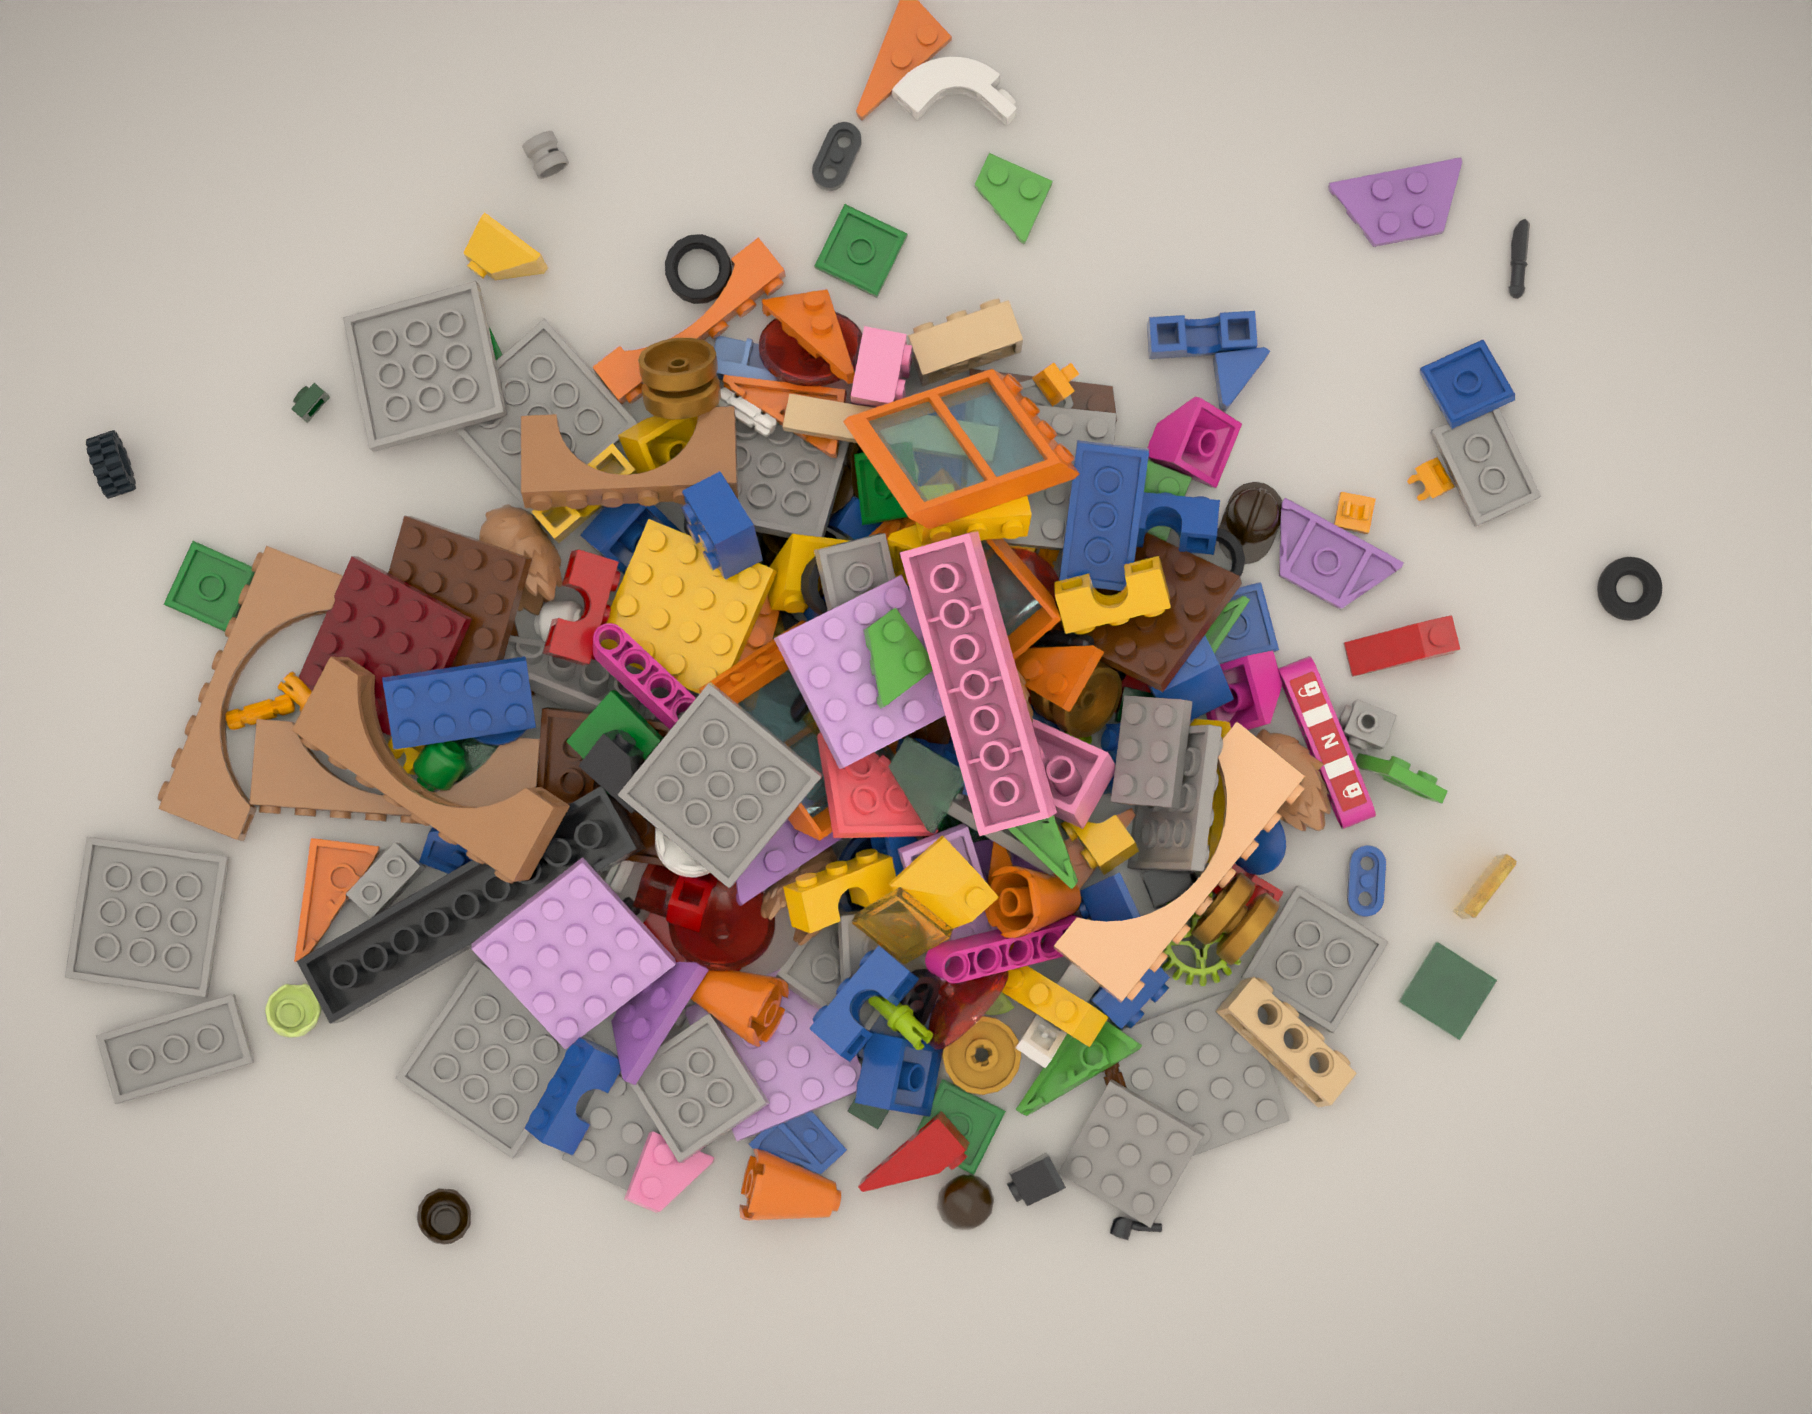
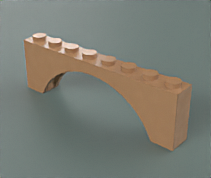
(345, 726)
(293, 777)
(203, 779)

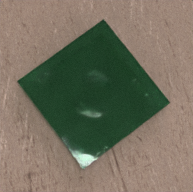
(1447, 990)

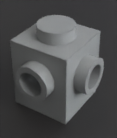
(1366, 725)

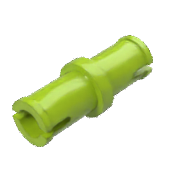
(901, 1019)

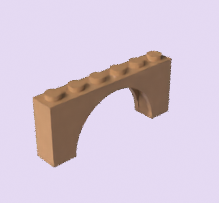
(559, 479)

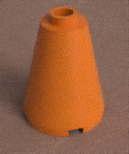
(1029, 901)
(743, 1002)
(785, 1190)

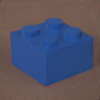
(721, 526)

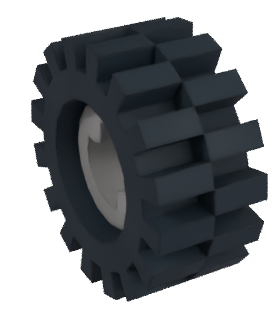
(110, 464)

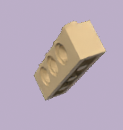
(1241, 1012)

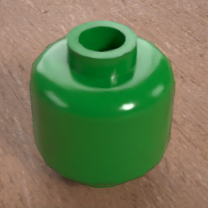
(439, 765)

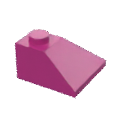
(1195, 441)
(1255, 691)

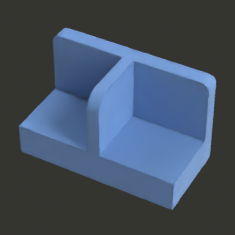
(740, 359)

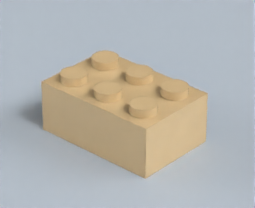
(965, 341)

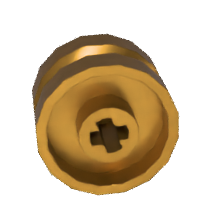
(679, 378)
(1093, 707)
(1231, 915)
(996, 1070)

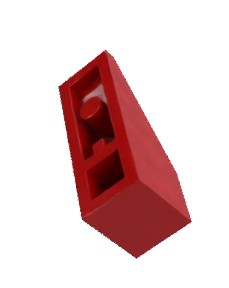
(1402, 646)
(922, 1155)

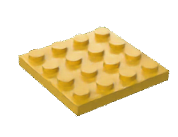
(684, 609)

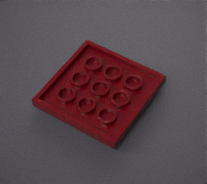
(385, 630)

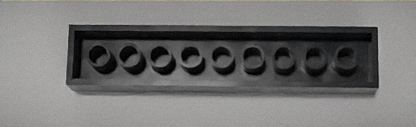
(456, 912)

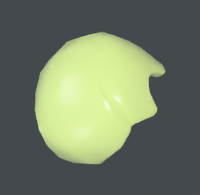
(292, 1010)

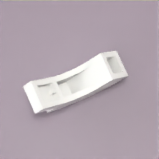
(953, 76)
(1042, 1037)

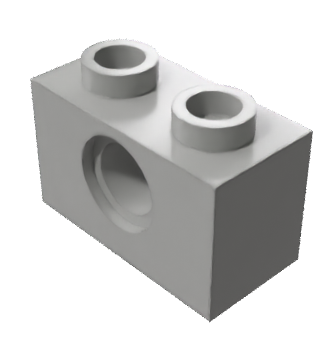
(385, 880)

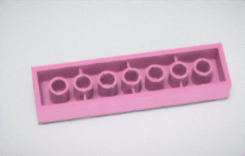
(978, 683)

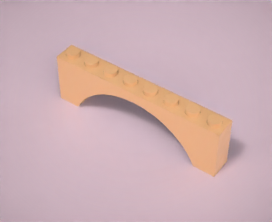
(1122, 951)

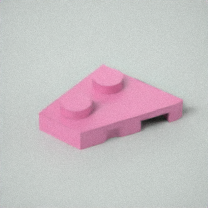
(660, 1175)

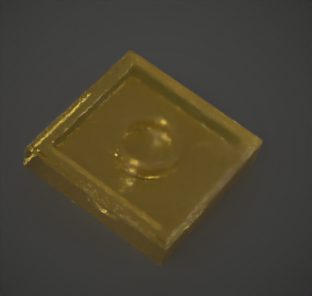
(1485, 886)
(902, 925)

